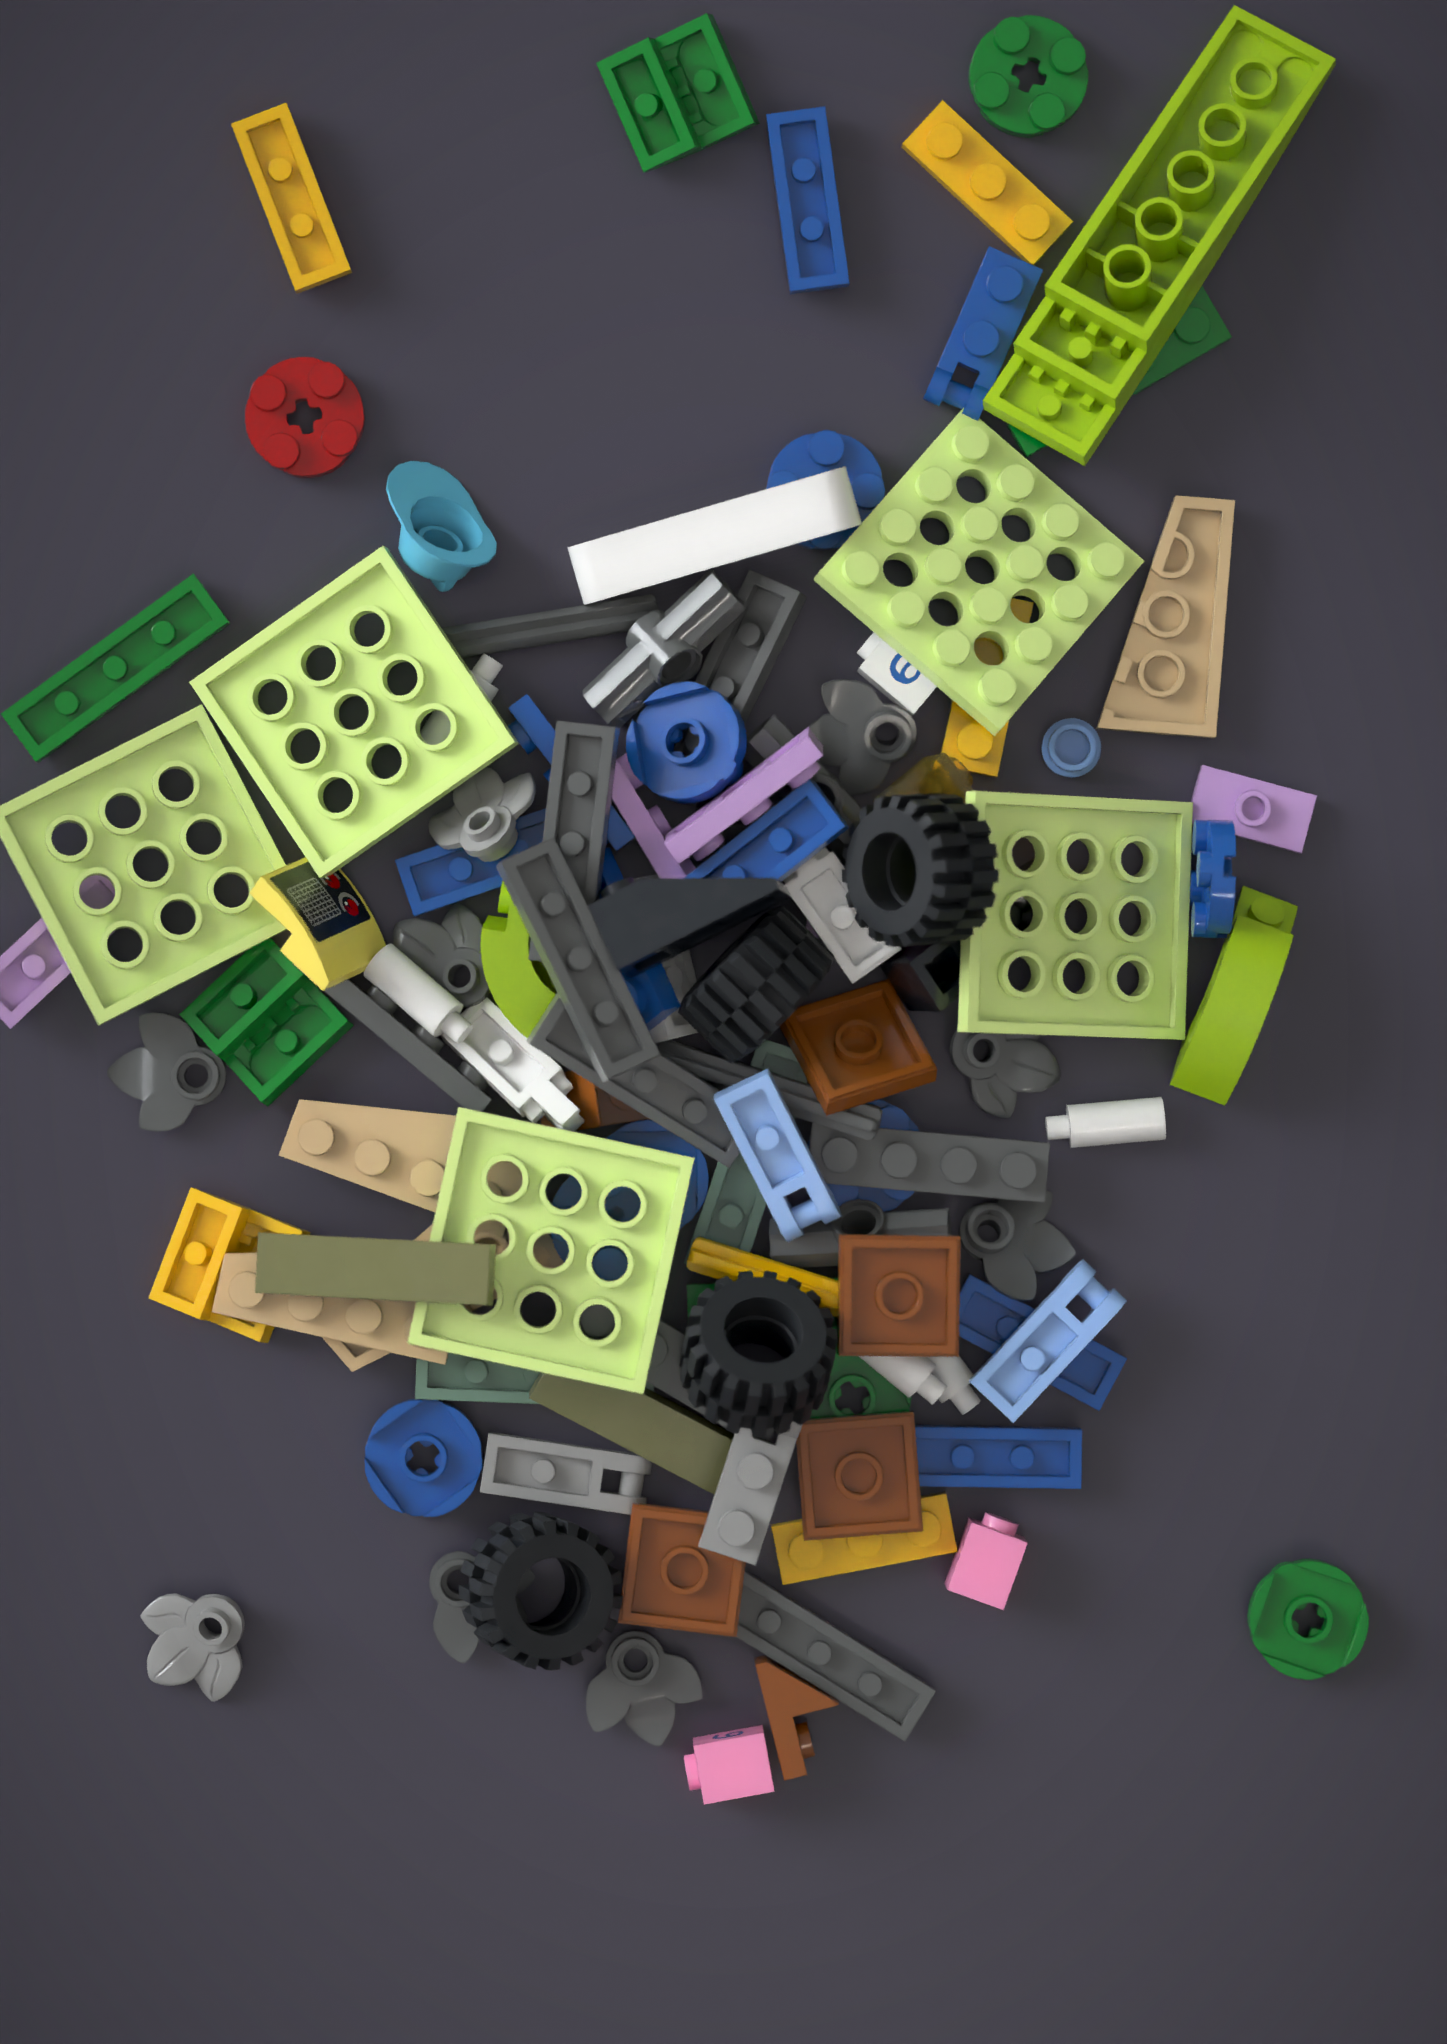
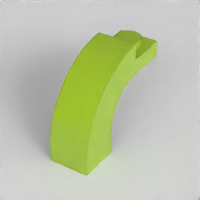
(517, 984)
(1236, 997)

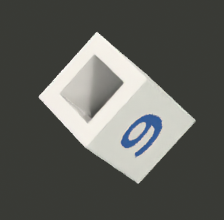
(893, 675)

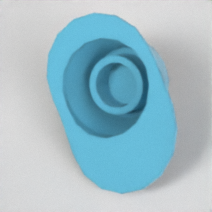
(439, 524)

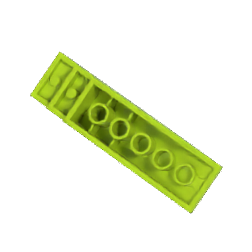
(1157, 235)

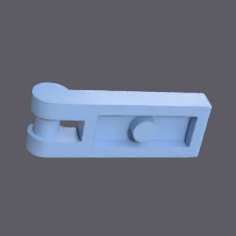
(776, 1153)
(1046, 1342)

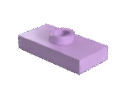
(1257, 808)

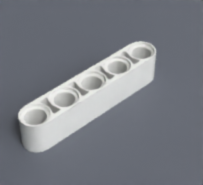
(714, 535)

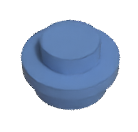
(1071, 747)

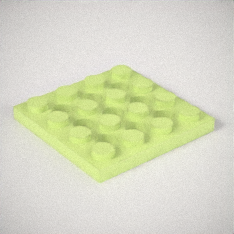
(983, 610)
(281, 653)
(55, 879)
(1101, 947)
(647, 1241)

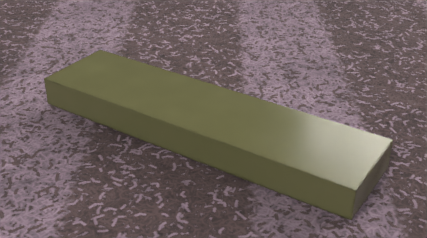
(375, 1268)
(642, 1425)

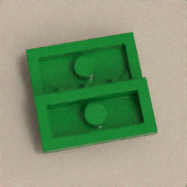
(678, 93)
(266, 1020)

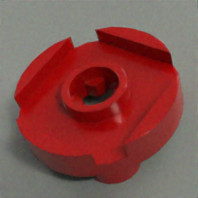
(275, 398)

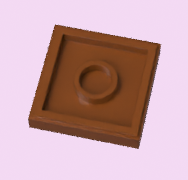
(858, 1047)
(898, 1295)
(859, 1476)
(674, 1580)

